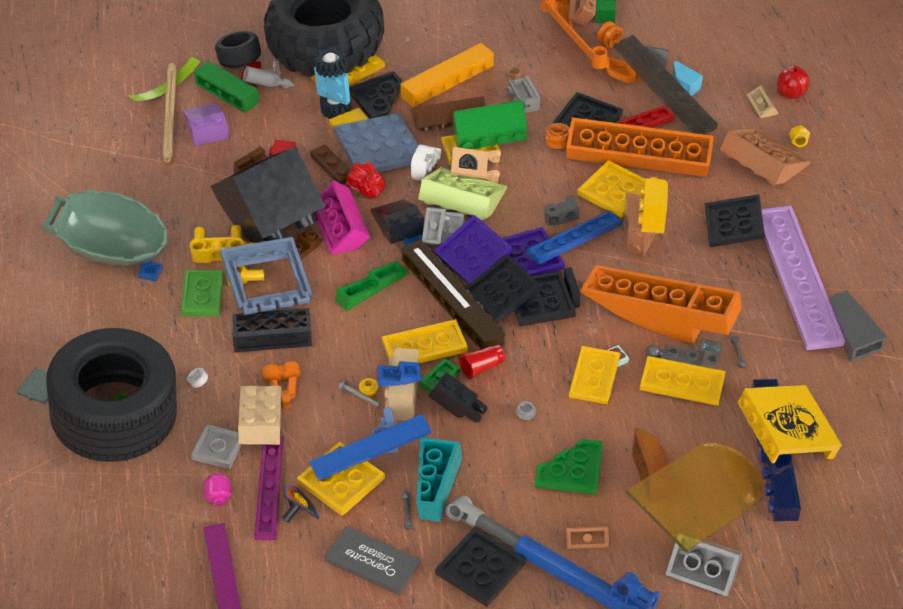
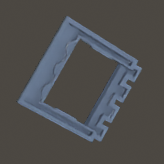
(264, 252)

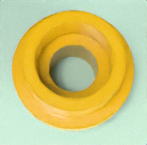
(368, 387)

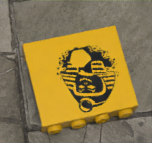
(788, 421)

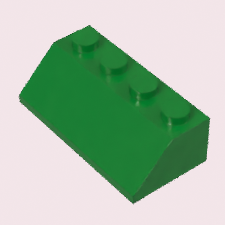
(490, 125)

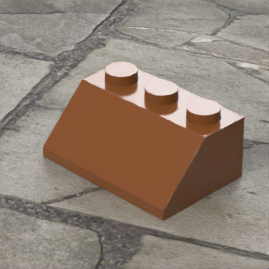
(647, 454)

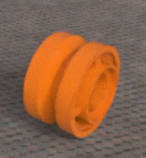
(609, 34)
(557, 135)

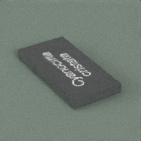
(372, 560)

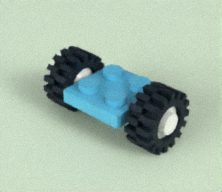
(332, 82)

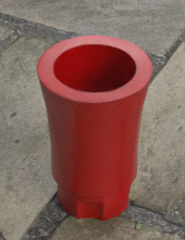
(481, 360)

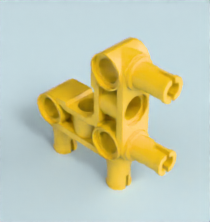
(208, 249)

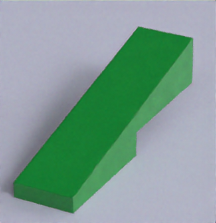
(376, 280)

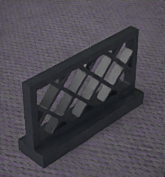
(274, 337)

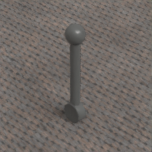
(734, 340)
(407, 525)

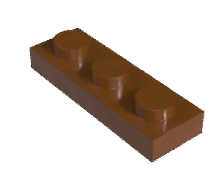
(330, 164)

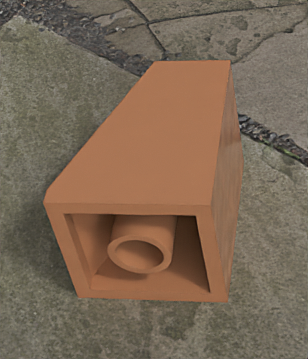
(635, 240)

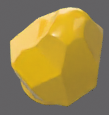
(799, 136)

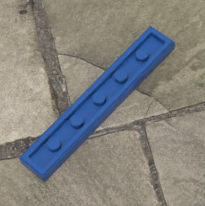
(573, 237)
(370, 447)

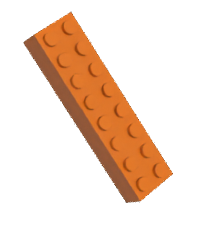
(639, 147)

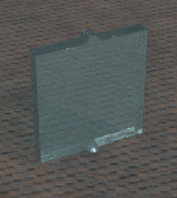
(35, 386)

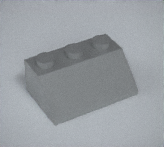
(706, 566)

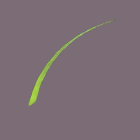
(181, 75)

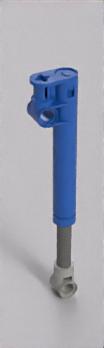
(624, 594)

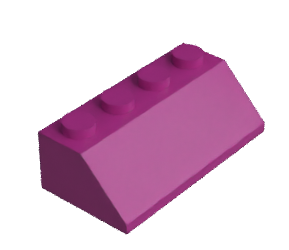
(341, 220)

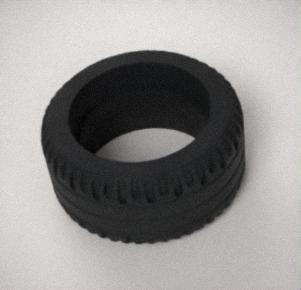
(238, 49)

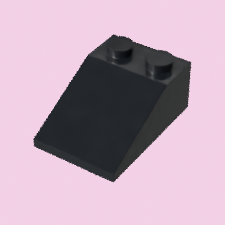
(399, 220)

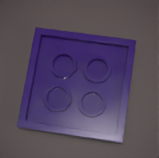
(521, 242)
(472, 249)

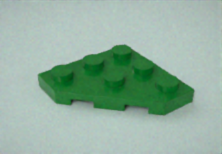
(572, 469)

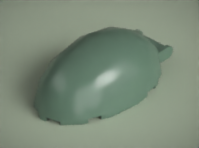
(107, 228)

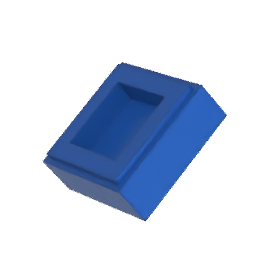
(150, 271)

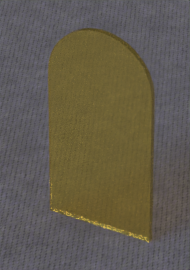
(699, 493)

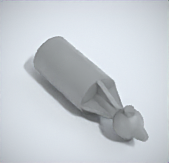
(265, 78)

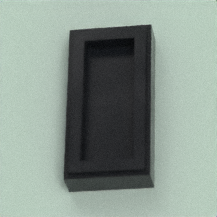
(572, 286)

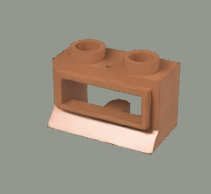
(583, 13)

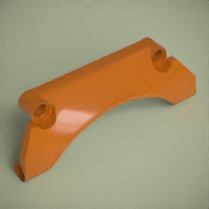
(614, 67)

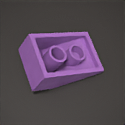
(206, 124)

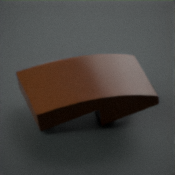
(307, 242)

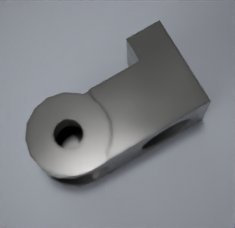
(562, 212)

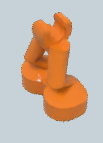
(288, 372)

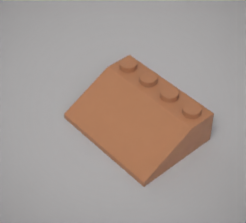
(763, 155)

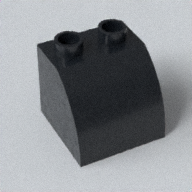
(270, 196)

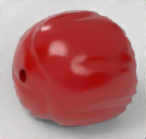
(793, 82)

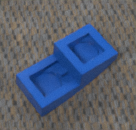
(398, 375)

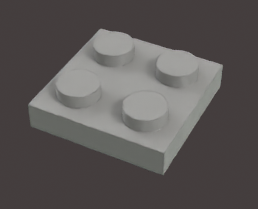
(217, 447)

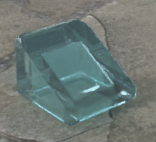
(710, 345)

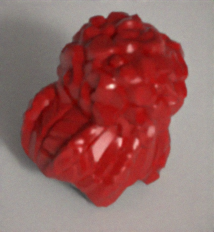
(366, 180)

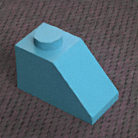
(688, 78)

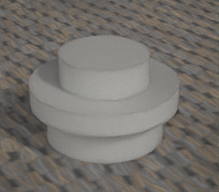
(526, 410)

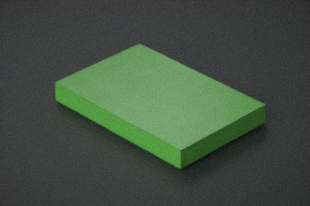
(202, 293)

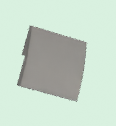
(440, 226)

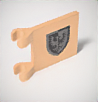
(474, 163)

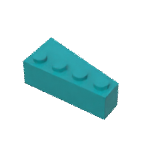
(437, 474)

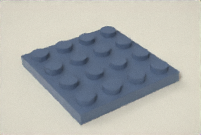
(379, 140)

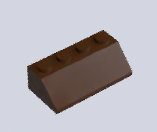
(442, 113)

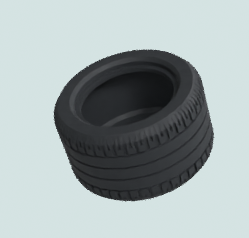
(111, 428)

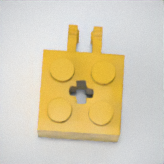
(653, 205)

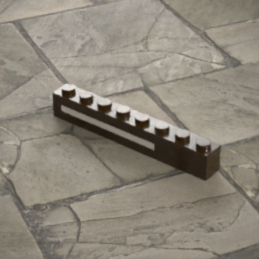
(452, 295)

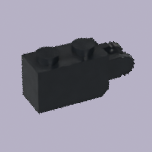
(457, 398)

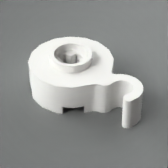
(424, 160)

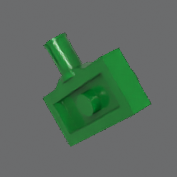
(430, 380)

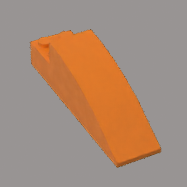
(664, 304)

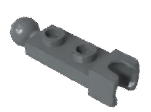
(684, 355)

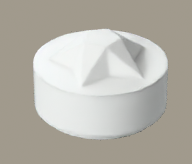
(197, 377)

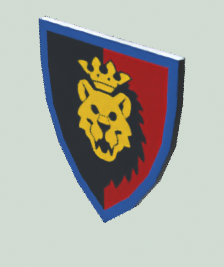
(297, 500)

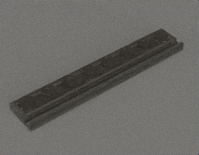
(665, 86)

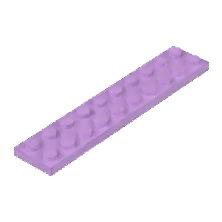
(800, 280)

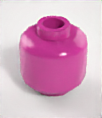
(217, 489)

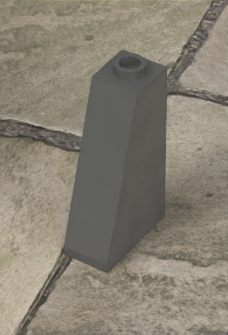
(858, 329)

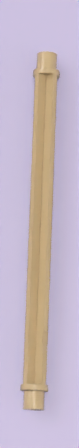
(169, 113)

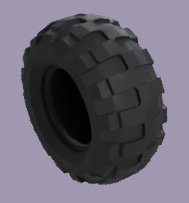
(297, 31)

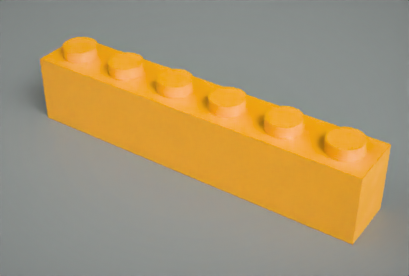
(447, 74)

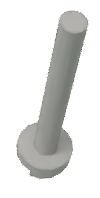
(343, 385)

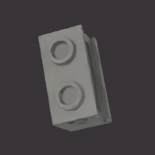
(524, 90)

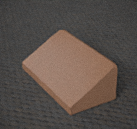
(587, 537)

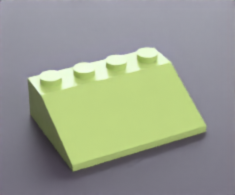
(461, 193)

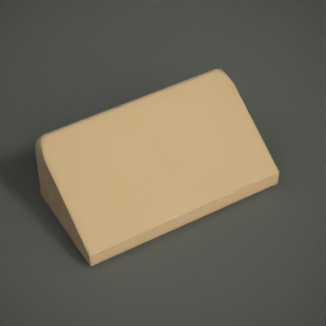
(762, 103)

